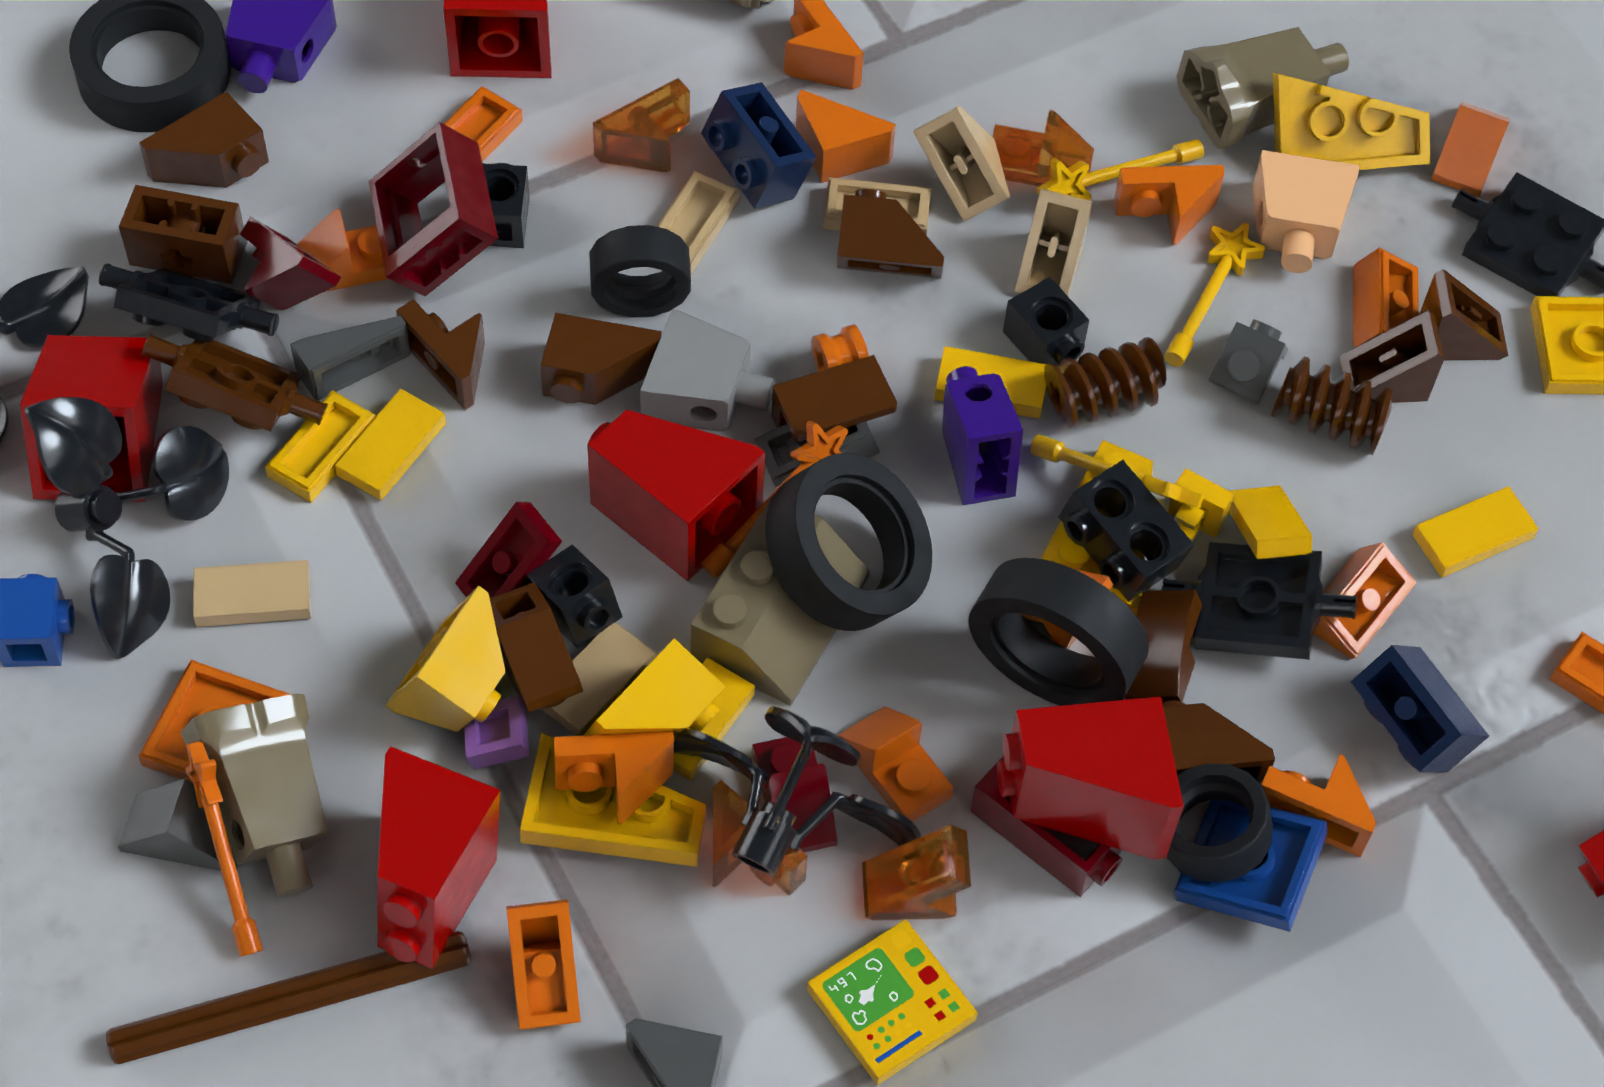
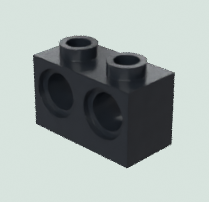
(1134, 524)

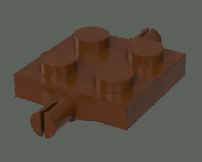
(233, 383)

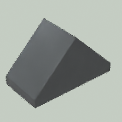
(170, 827)
(674, 1054)

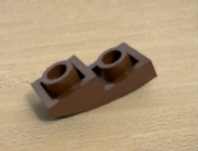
(1169, 626)

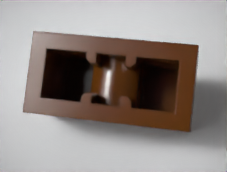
(183, 233)

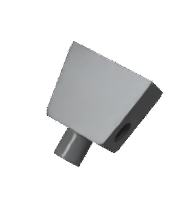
(701, 375)

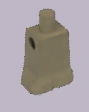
(1233, 81)
(265, 784)

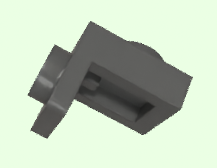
(1249, 360)

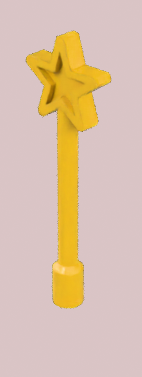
(1074, 179)
(1230, 251)
(1056, 451)

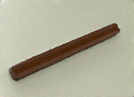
(275, 1001)

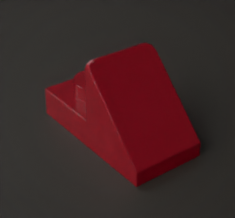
(285, 269)
(512, 551)
(809, 794)

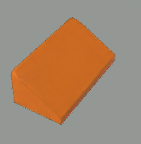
(1382, 294)
(1380, 588)

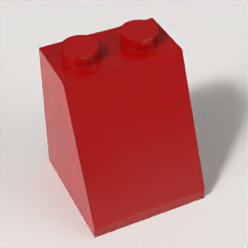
(498, 38)
(108, 373)
(673, 486)
(1095, 773)
(432, 854)

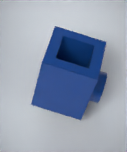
(33, 621)

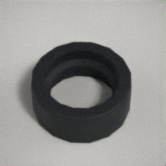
(635, 248)
(1231, 858)

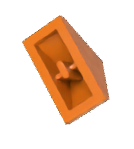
(842, 136)
(1470, 148)

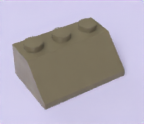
(755, 624)

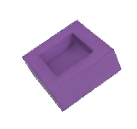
(500, 736)

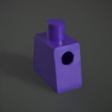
(277, 39)
(978, 412)

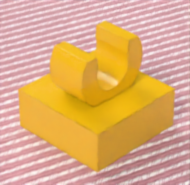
(1213, 510)

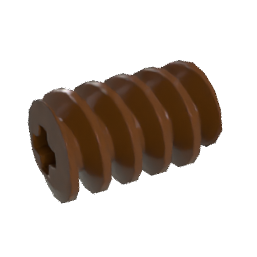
(1106, 380)
(1334, 404)

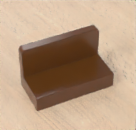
(833, 397)

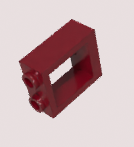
(432, 254)
(1040, 844)

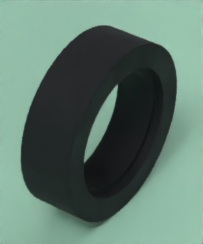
(150, 106)
(807, 572)
(1075, 605)

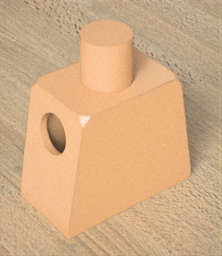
(1301, 206)

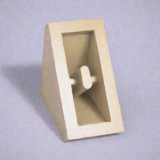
(964, 161)
(1054, 240)

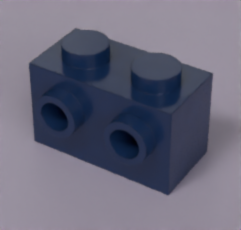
(758, 145)
(1419, 709)

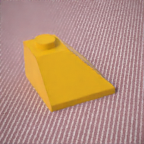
(455, 670)
(666, 696)

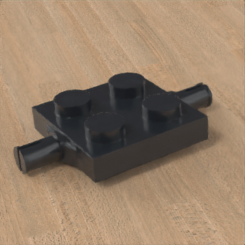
(1533, 237)
(186, 302)
(1261, 603)

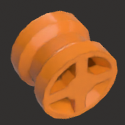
(838, 349)

